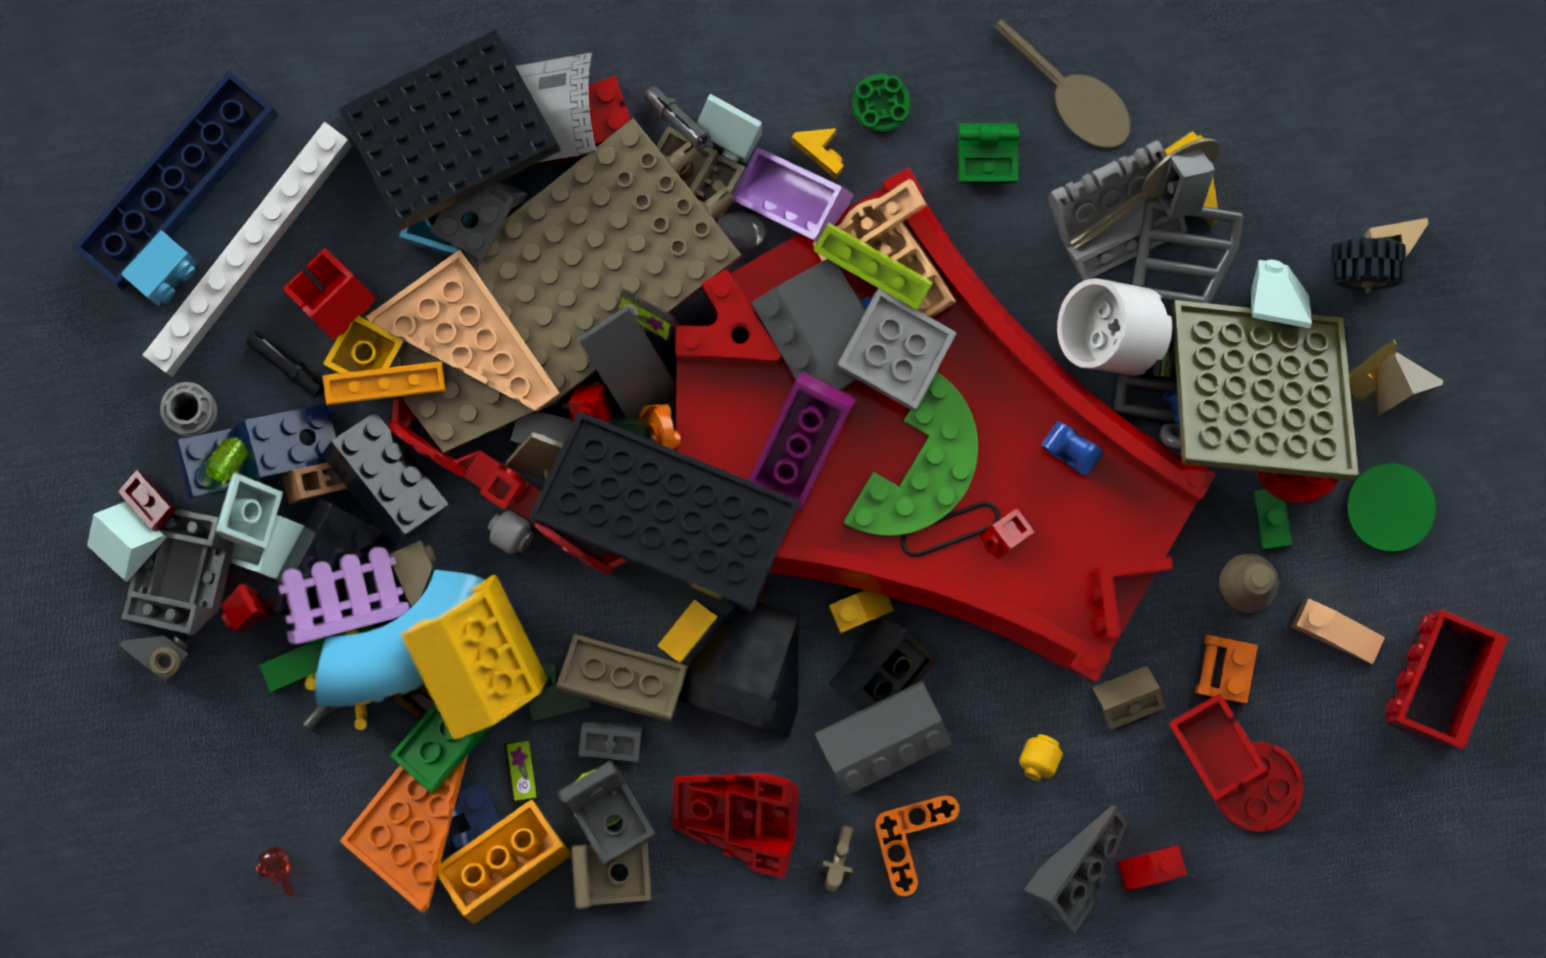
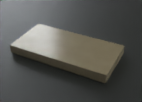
(622, 678)

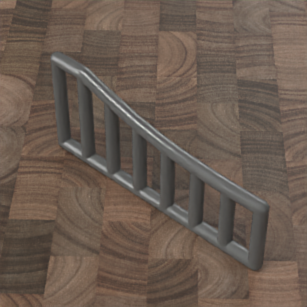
(1143, 263)

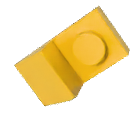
(813, 144)

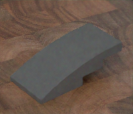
(627, 363)

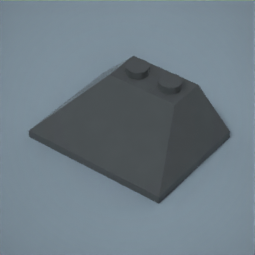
(183, 577)

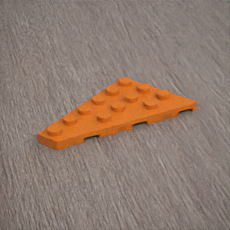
(406, 833)

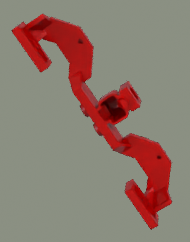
(497, 483)

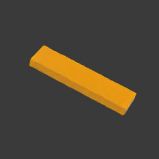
(383, 383)

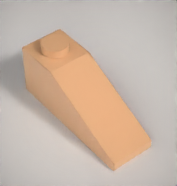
(1337, 630)

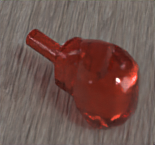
(276, 864)

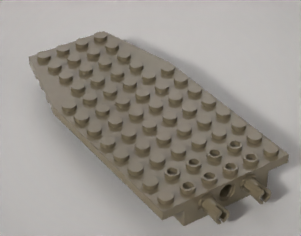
(562, 265)

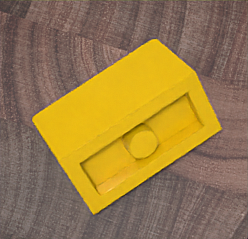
(687, 631)

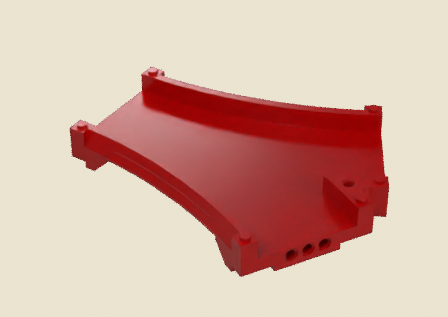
(1016, 394)

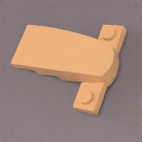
(883, 227)

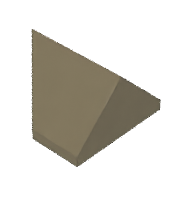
(1402, 382)

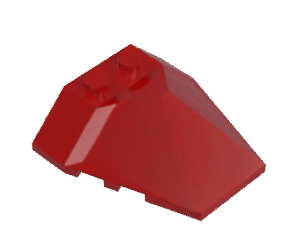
(742, 815)

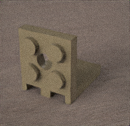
(596, 885)

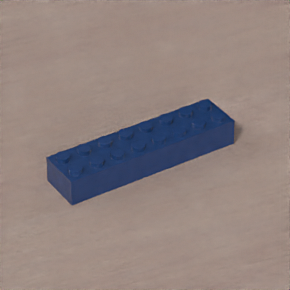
(177, 176)

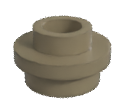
(155, 660)

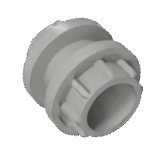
(176, 397)

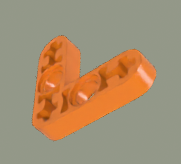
(904, 827)

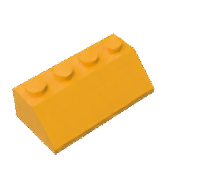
(502, 862)

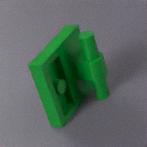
(988, 152)

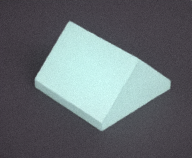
(123, 539)

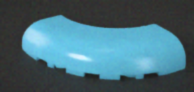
(377, 661)

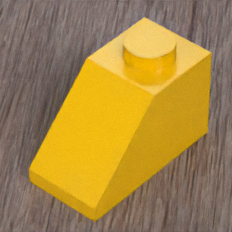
(859, 610)

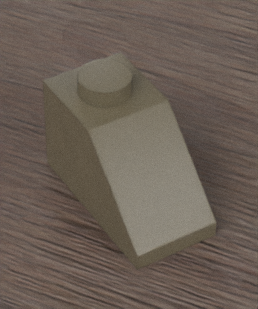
(414, 569)

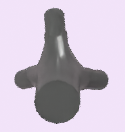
(317, 715)

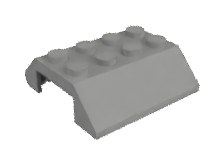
(1098, 194)

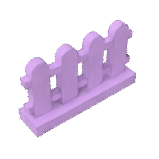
(331, 608)

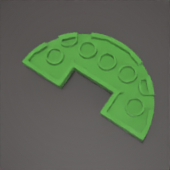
(935, 478)

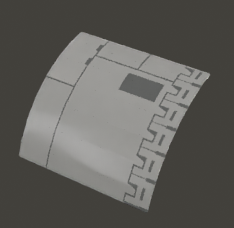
(563, 100)

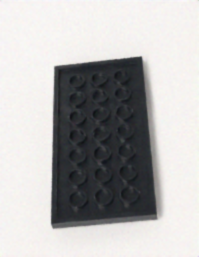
(665, 511)

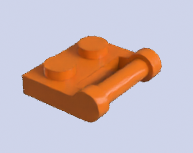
(1235, 672)

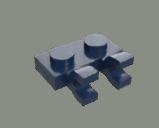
(478, 811)

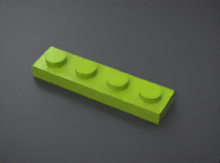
(873, 266)

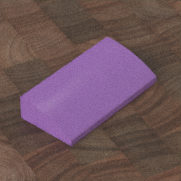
(790, 194)

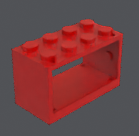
(1474, 687)

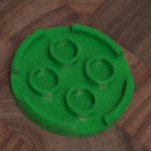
(1390, 507)

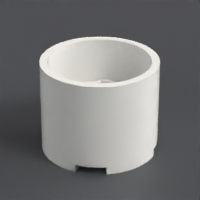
(1113, 327)

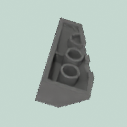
(1069, 878)

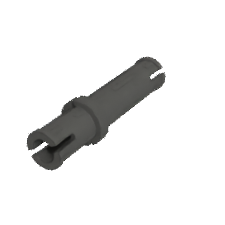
(659, 100)

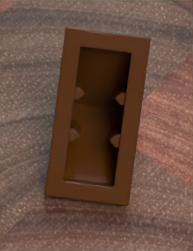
(415, 701)

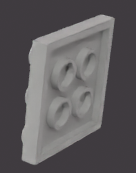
(896, 349)

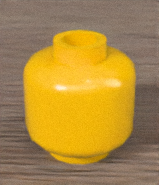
(1040, 757)

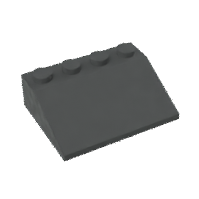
(813, 321)

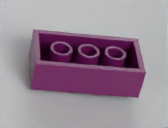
(802, 438)

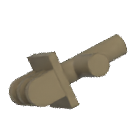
(836, 869)

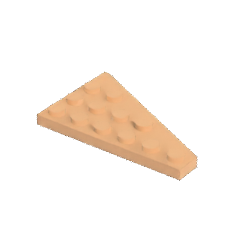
(463, 325)

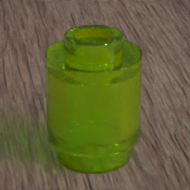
(227, 459)

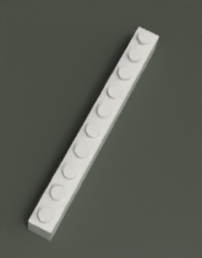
(248, 249)

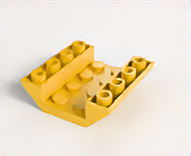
(476, 660)

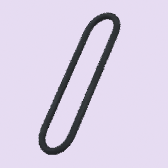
(974, 533)

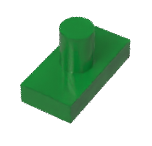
(1271, 520)

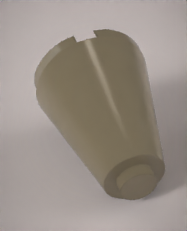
(1248, 583)

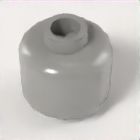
(510, 532)

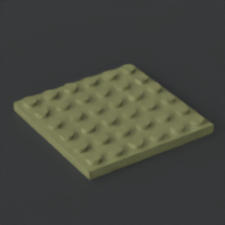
(1263, 392)

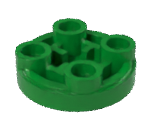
(881, 103)

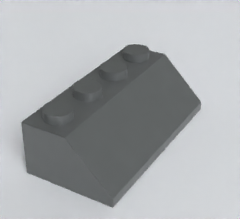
(883, 738)

